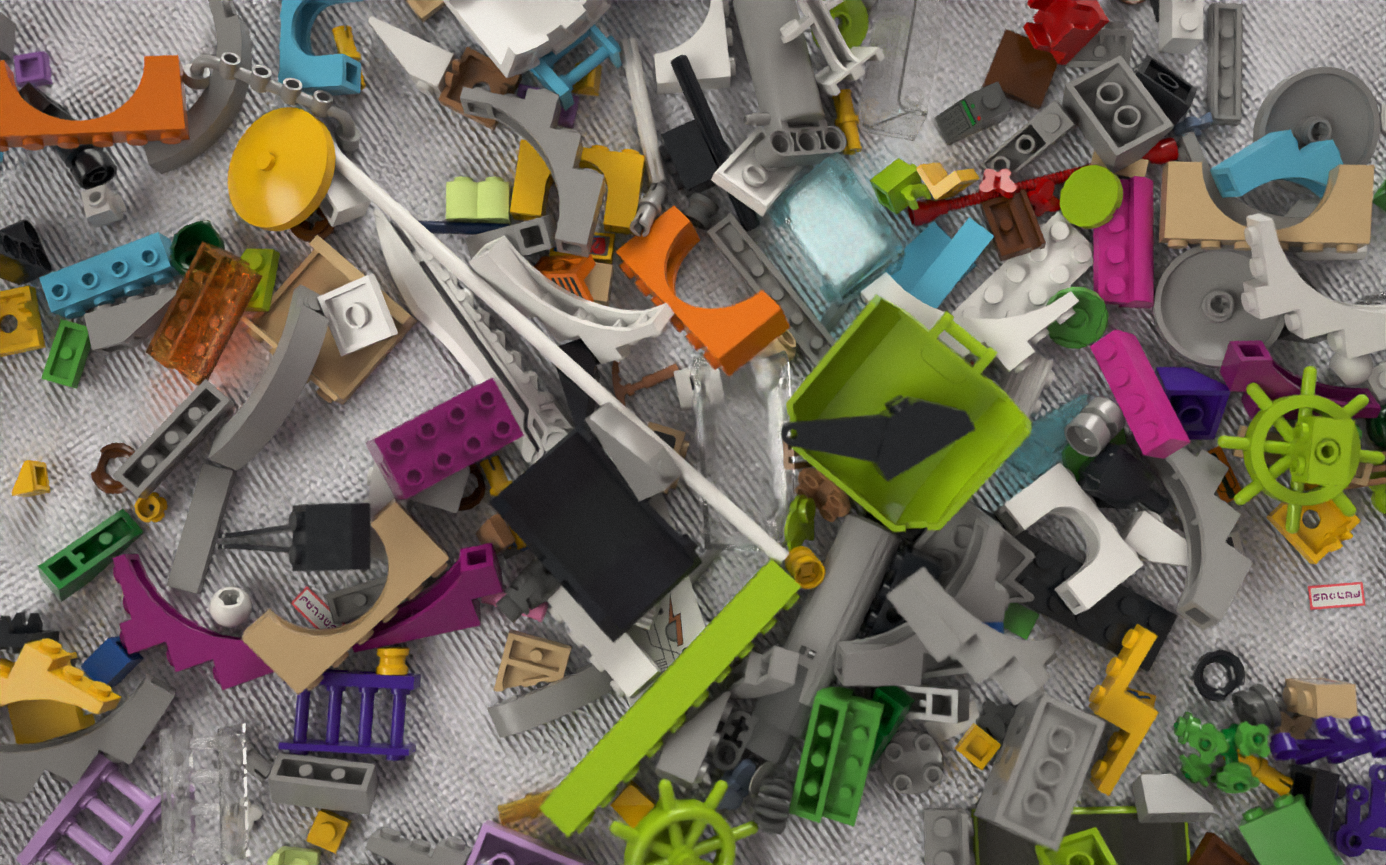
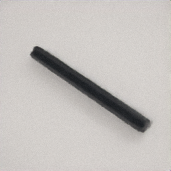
(709, 131)

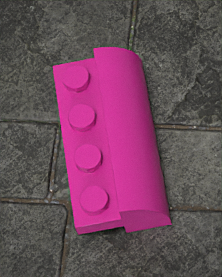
(1127, 249)

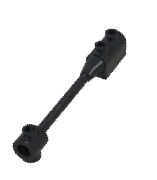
(1321, 792)

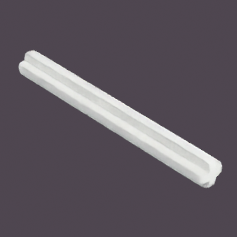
(642, 110)

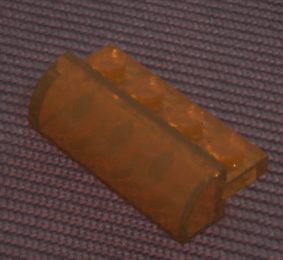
(204, 313)

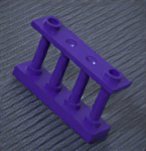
(368, 685)

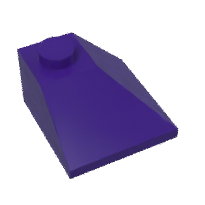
(1195, 399)

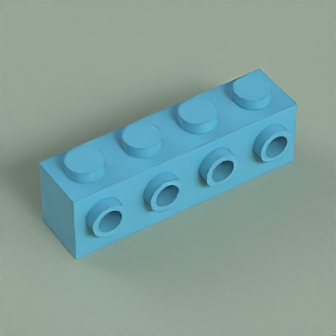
(109, 276)

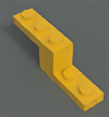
(1122, 709)

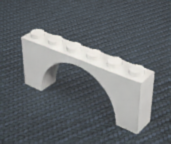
(706, 53)

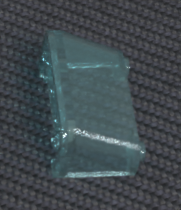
(839, 229)

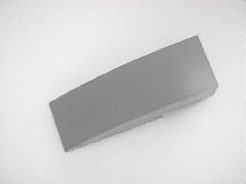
(762, 674)

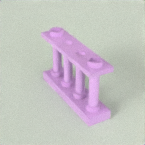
(84, 796)

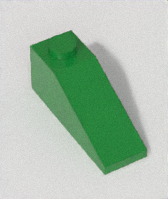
(89, 555)

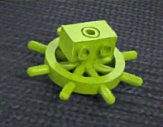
(1315, 451)
(674, 826)

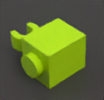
(899, 186)

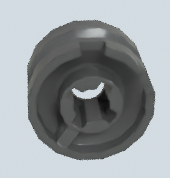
(1257, 707)

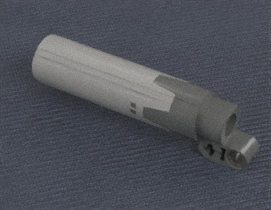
(828, 616)

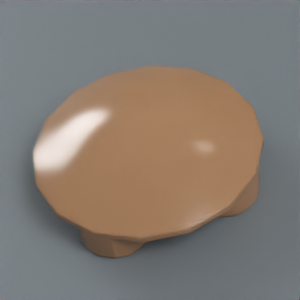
(827, 496)

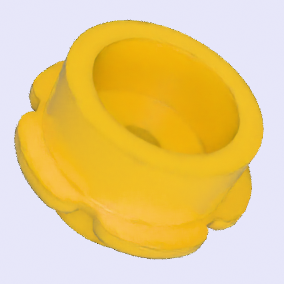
(145, 514)

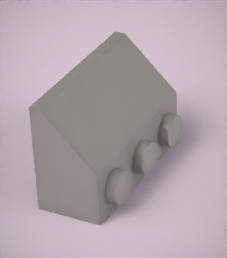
(1115, 113)

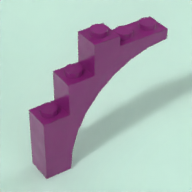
(188, 644)

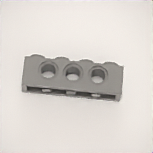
(174, 440)

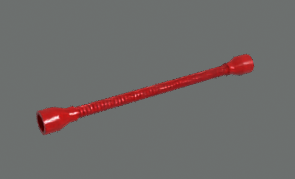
(929, 210)

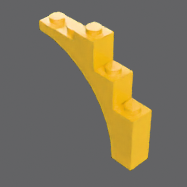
(44, 675)

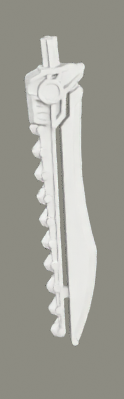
(546, 417)

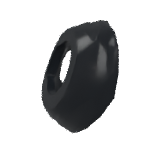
(1234, 671)

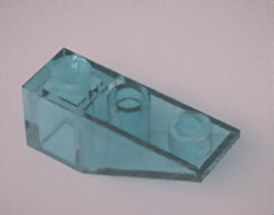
(1046, 434)

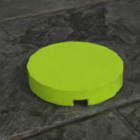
(1091, 196)

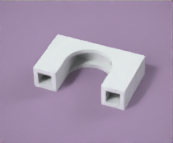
(1108, 556)

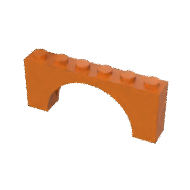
(151, 114)
(725, 334)

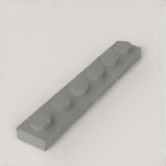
(762, 275)

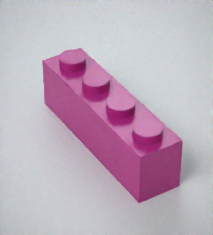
(1139, 394)

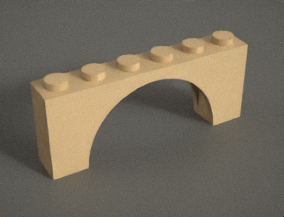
(1337, 222)
(304, 653)

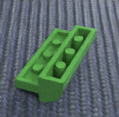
(836, 756)

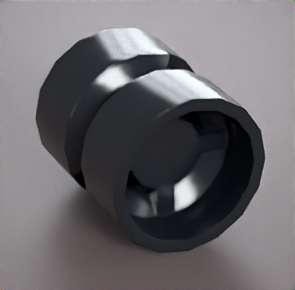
(88, 165)

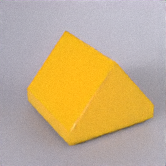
(589, 83)

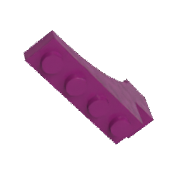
(1251, 363)
(447, 604)

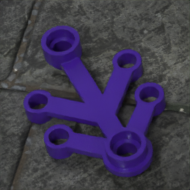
(1337, 748)
(1375, 819)

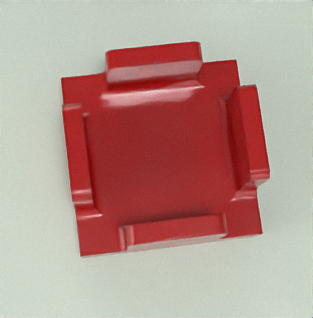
(1064, 26)

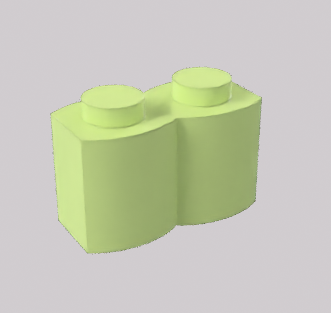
(478, 201)

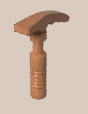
(646, 382)

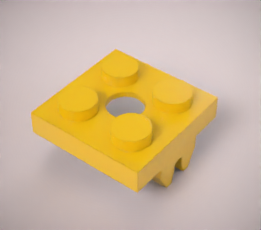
(28, 335)
(1325, 538)

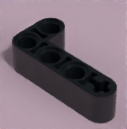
(22, 254)

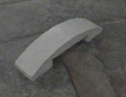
(550, 701)

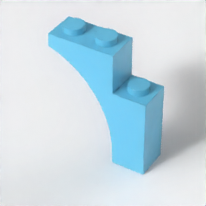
(1277, 158)

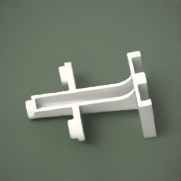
(842, 61)

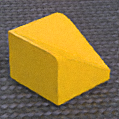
(32, 480)
(633, 804)

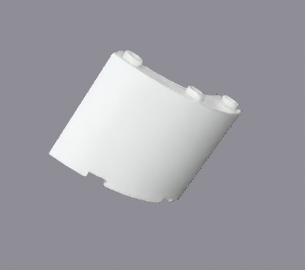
(525, 30)

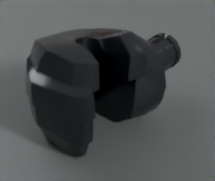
(1120, 481)

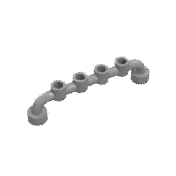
(197, 76)

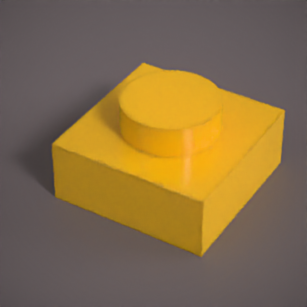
(977, 746)
(328, 830)

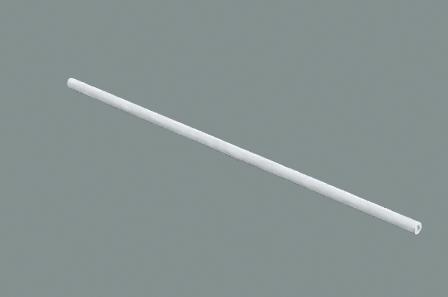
(552, 351)

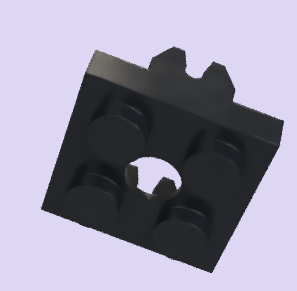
(17, 633)

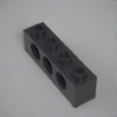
(904, 565)

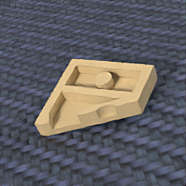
(530, 661)

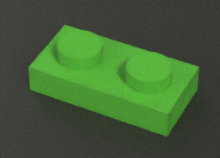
(67, 354)

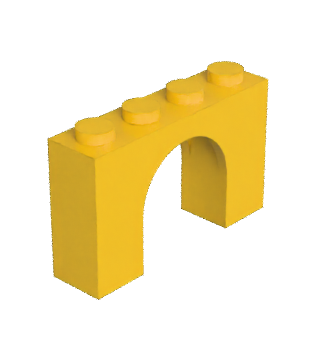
(622, 175)

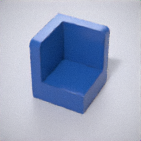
(110, 662)

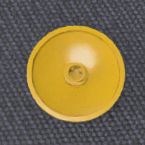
(281, 169)

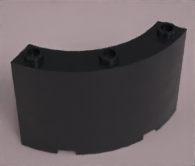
(595, 533)

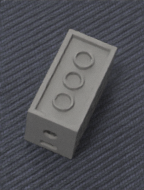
(1040, 770)

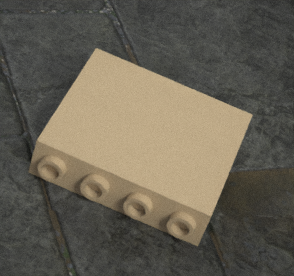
(333, 374)

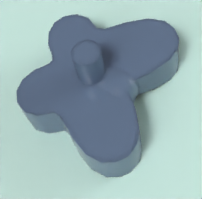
(1193, 124)

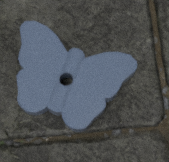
(738, 784)

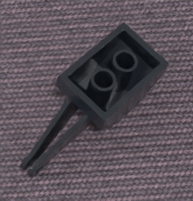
(891, 440)
(322, 537)

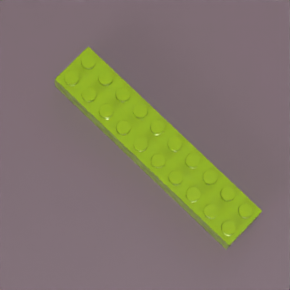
(666, 700)

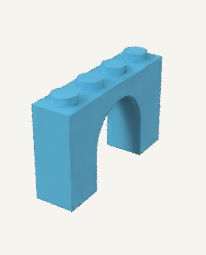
(329, 73)

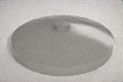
(1322, 107)
(1202, 307)

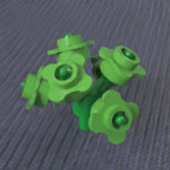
(1210, 742)

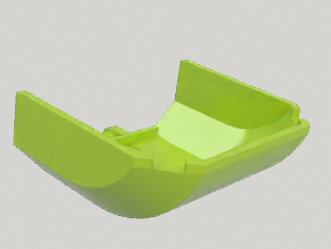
(896, 355)

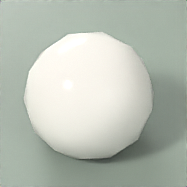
(1352, 370)
(230, 606)

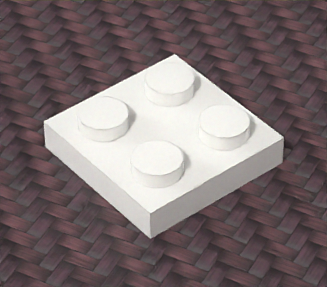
(357, 315)

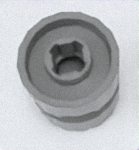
(1095, 426)

